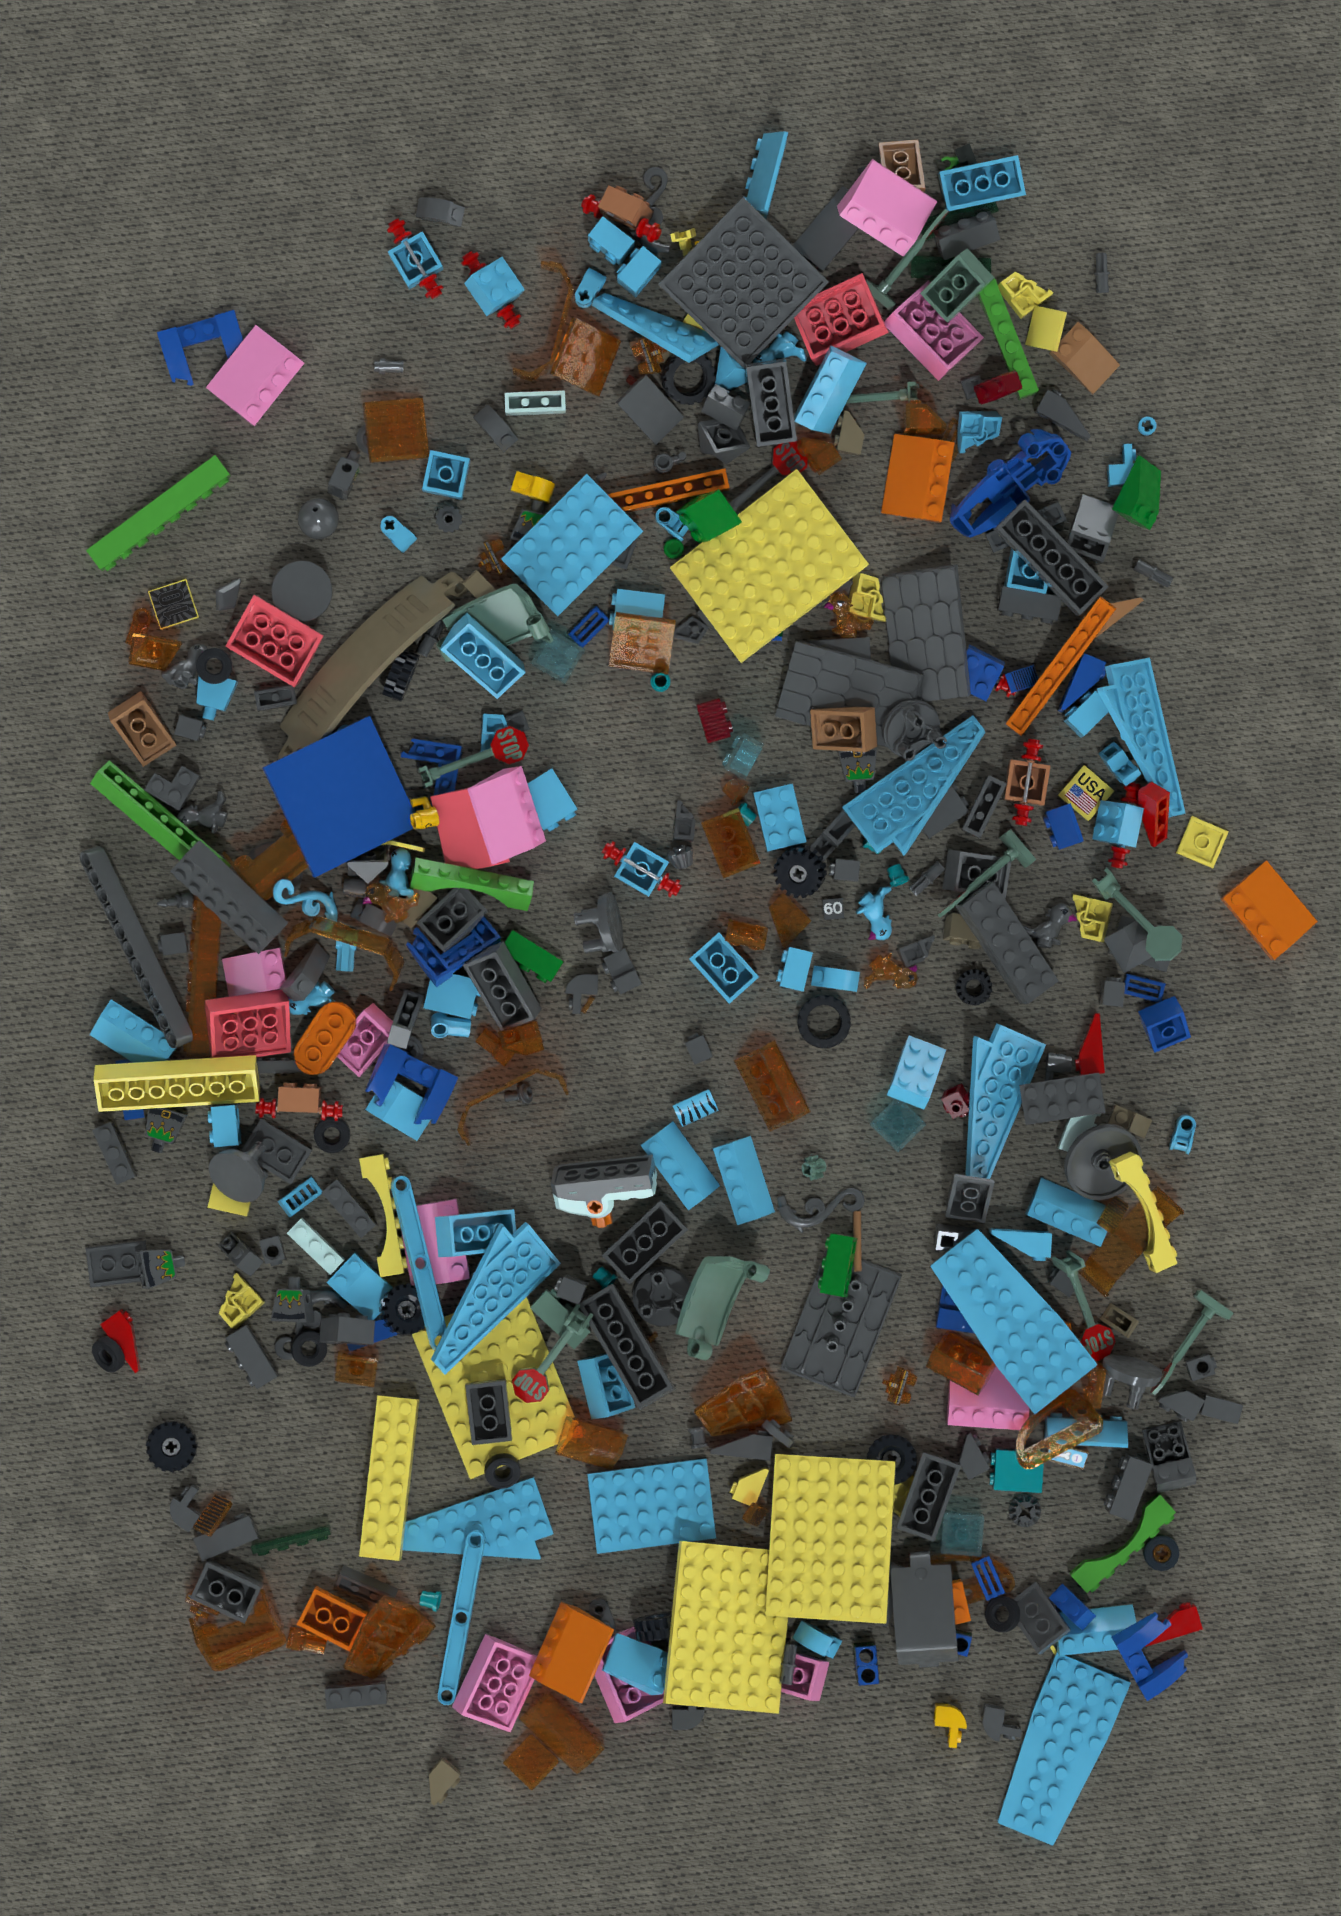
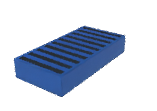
(1022, 679)

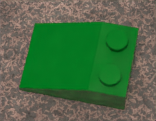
(1140, 494)
(708, 516)

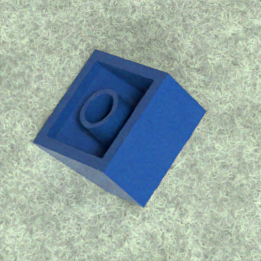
(1063, 827)
(1164, 1024)

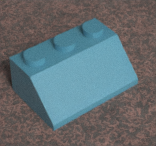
(603, 1387)

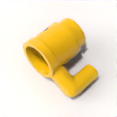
(424, 818)

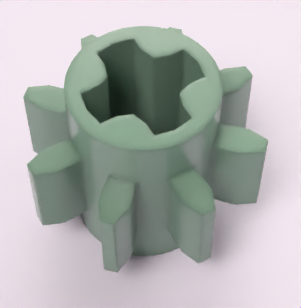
(814, 1167)

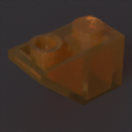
(819, 453)
(522, 1039)

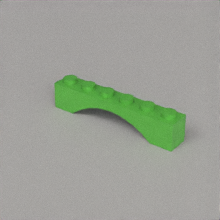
(1007, 338)
(434, 875)
(1092, 1571)

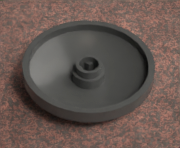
(1088, 1161)

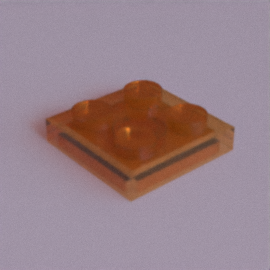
(746, 934)
(1094, 1390)
(531, 1761)

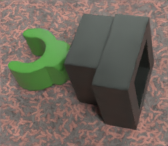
(963, 156)

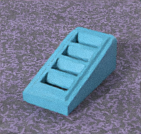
(282, 1202)

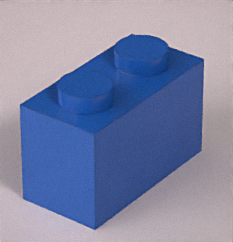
(1072, 1607)

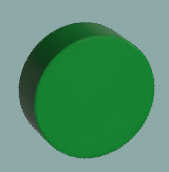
(673, 548)

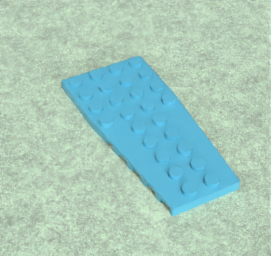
(1012, 1321)
(1061, 1746)

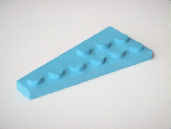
(667, 332)

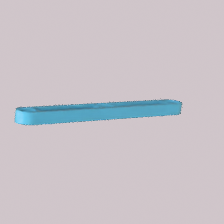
(415, 1249)
(463, 1603)

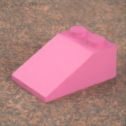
(254, 972)
(367, 1040)
(807, 1678)

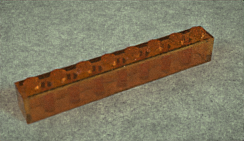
(204, 976)

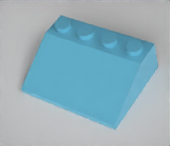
(766, 170)

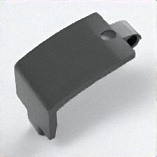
(924, 1612)

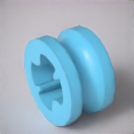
(1141, 429)

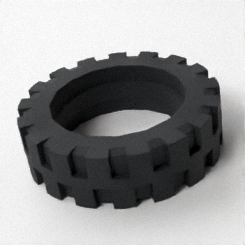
(698, 394)
(821, 1042)

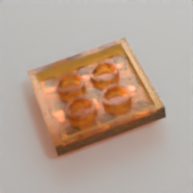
(585, 357)
(396, 430)
(642, 643)

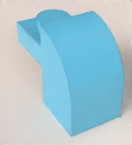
(1118, 473)
(1119, 764)
(835, 978)
(817, 1640)

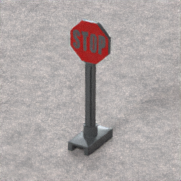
(784, 460)

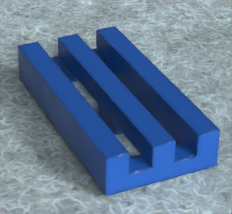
(583, 621)
(1160, 992)
(994, 1593)

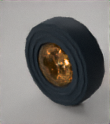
(1168, 1560)

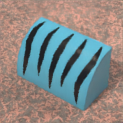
(695, 1107)

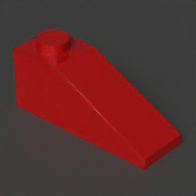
(1156, 812)
(1090, 1055)
(122, 1332)
(1183, 1621)

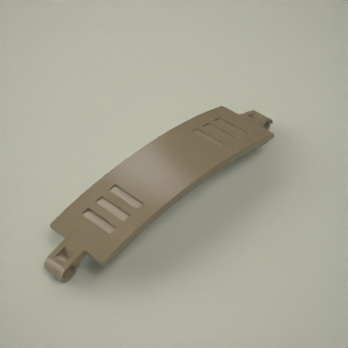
(366, 657)

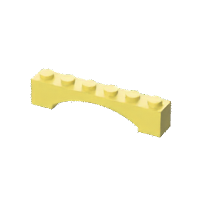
(1159, 1252)
(391, 1260)

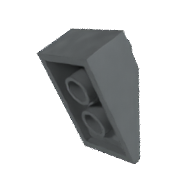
(966, 867)
(452, 918)
(969, 1198)

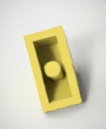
(749, 1486)

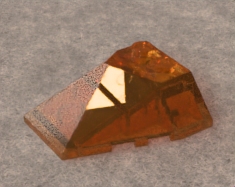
(744, 1405)
(385, 1635)

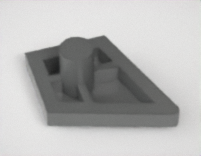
(227, 595)
(691, 631)

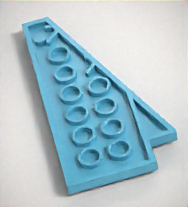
(1138, 715)
(907, 797)
(995, 1094)
(502, 1280)
(507, 1517)

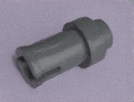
(384, 366)

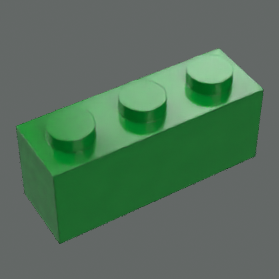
(533, 957)
(837, 1265)

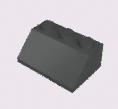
(226, 1590)

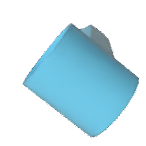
(345, 956)
(449, 1026)

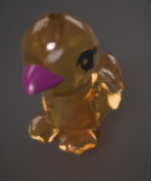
(847, 621)
(393, 906)
(886, 969)

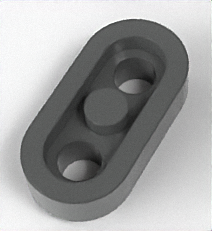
(774, 1429)
(604, 1616)

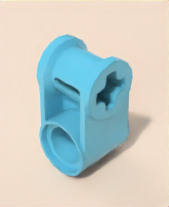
(591, 285)
(673, 524)
(400, 535)
(1183, 1135)

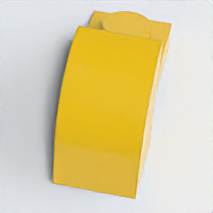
(533, 486)
(950, 1716)

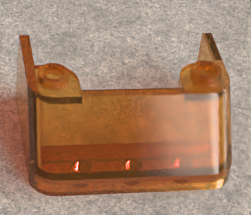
(277, 862)
(240, 1641)

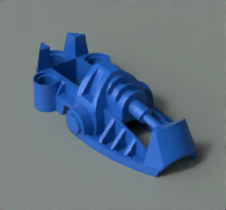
(1009, 481)

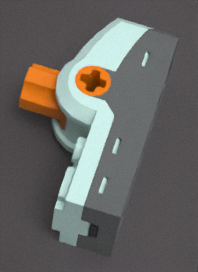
(594, 1185)

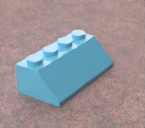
(981, 183)
(829, 390)
(482, 656)
(131, 1035)
(680, 1165)
(743, 1180)
(1067, 1211)
(1113, 1433)
(1098, 1633)

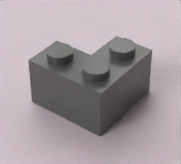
(173, 793)
(347, 1330)

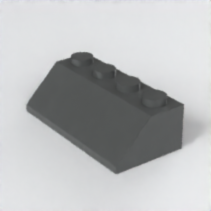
(502, 987)
(928, 1496)

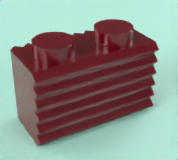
(998, 387)
(714, 721)

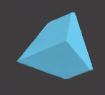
(730, 372)

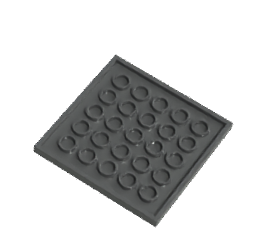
(743, 282)

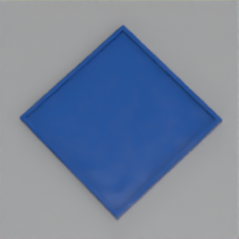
(340, 796)

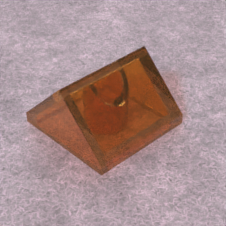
(152, 651)
(356, 1368)

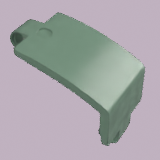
(503, 613)
(711, 1301)

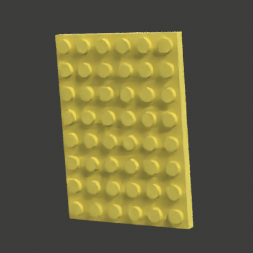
(769, 566)
(500, 1355)
(830, 1538)
(720, 1638)

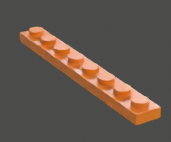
(1061, 666)

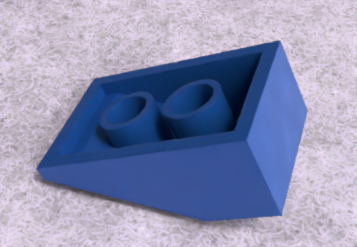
(1086, 674)

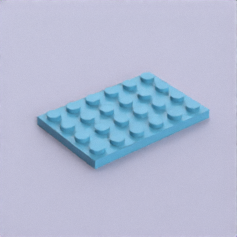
(572, 545)
(651, 1505)

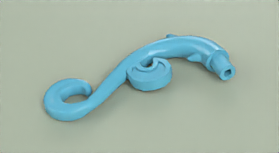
(307, 898)

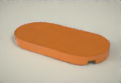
(325, 1038)

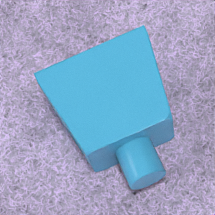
(214, 696)

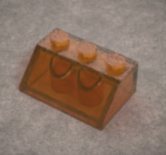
(921, 420)
(730, 843)
(962, 1362)
(591, 1442)

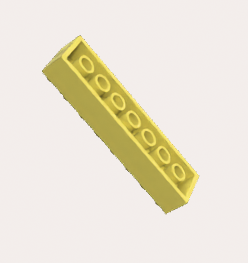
(177, 1083)
(389, 1478)

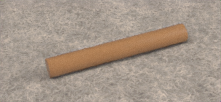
(857, 1234)

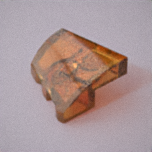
(787, 919)

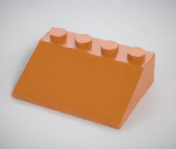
(917, 478)
(1269, 910)
(571, 1652)

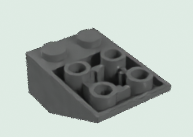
(1092, 529)
(1169, 1456)

